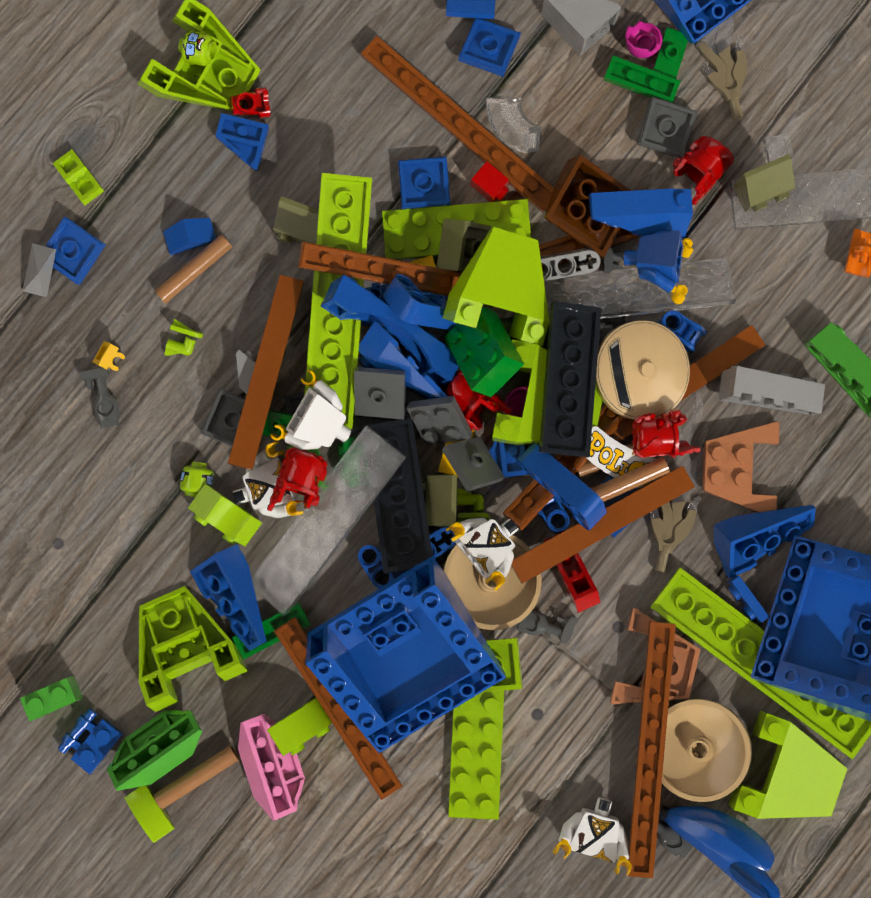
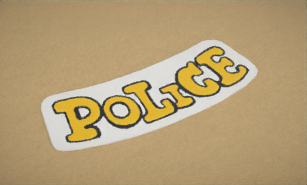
(613, 456)

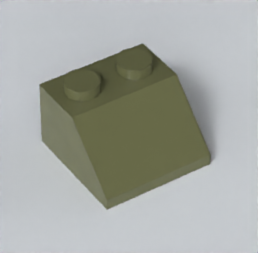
(766, 184)
(295, 222)
(459, 243)
(440, 499)

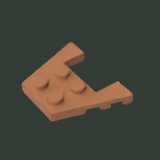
(730, 467)
(683, 666)

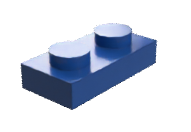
(752, 608)

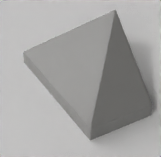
(39, 270)

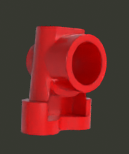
(256, 103)

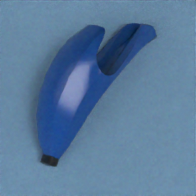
(728, 844)

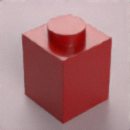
(490, 183)

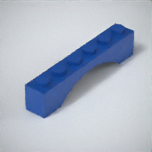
(351, 301)

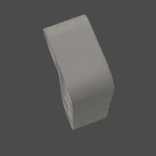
(551, 263)

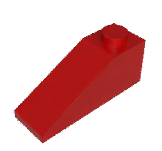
(578, 582)

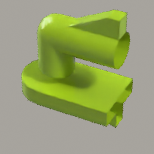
(174, 347)
(476, 500)

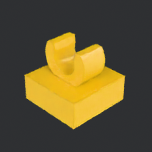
(106, 355)

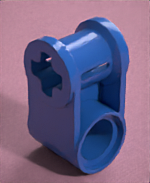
(684, 329)
(553, 508)

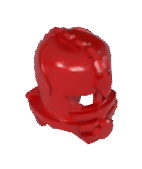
(704, 164)
(472, 402)
(660, 435)
(299, 476)

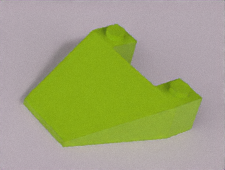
(207, 85)
(506, 276)
(527, 429)
(176, 639)
(800, 779)

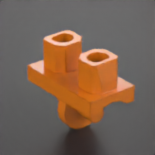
(859, 254)

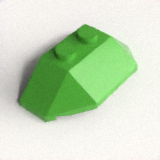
(154, 749)

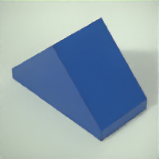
(189, 234)

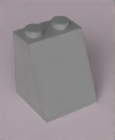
(581, 21)

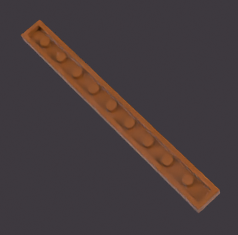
(457, 122)
(651, 748)

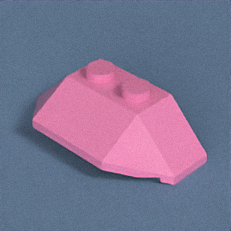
(273, 778)

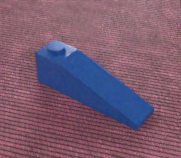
(644, 210)
(382, 352)
(750, 536)
(229, 584)

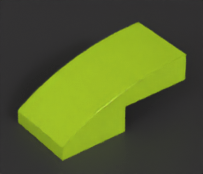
(78, 177)
(148, 814)

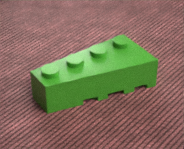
(844, 363)

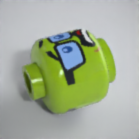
(197, 48)
(195, 477)

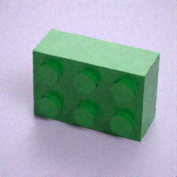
(484, 353)

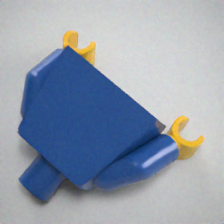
(660, 261)

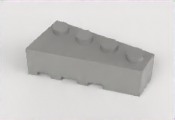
(771, 390)

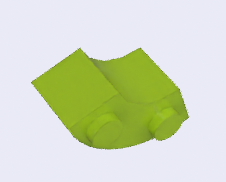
(224, 515)
(300, 727)

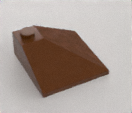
(571, 206)

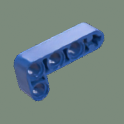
(416, 306)
(564, 485)
(372, 569)

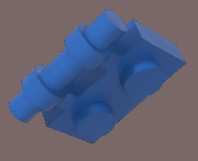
(96, 746)

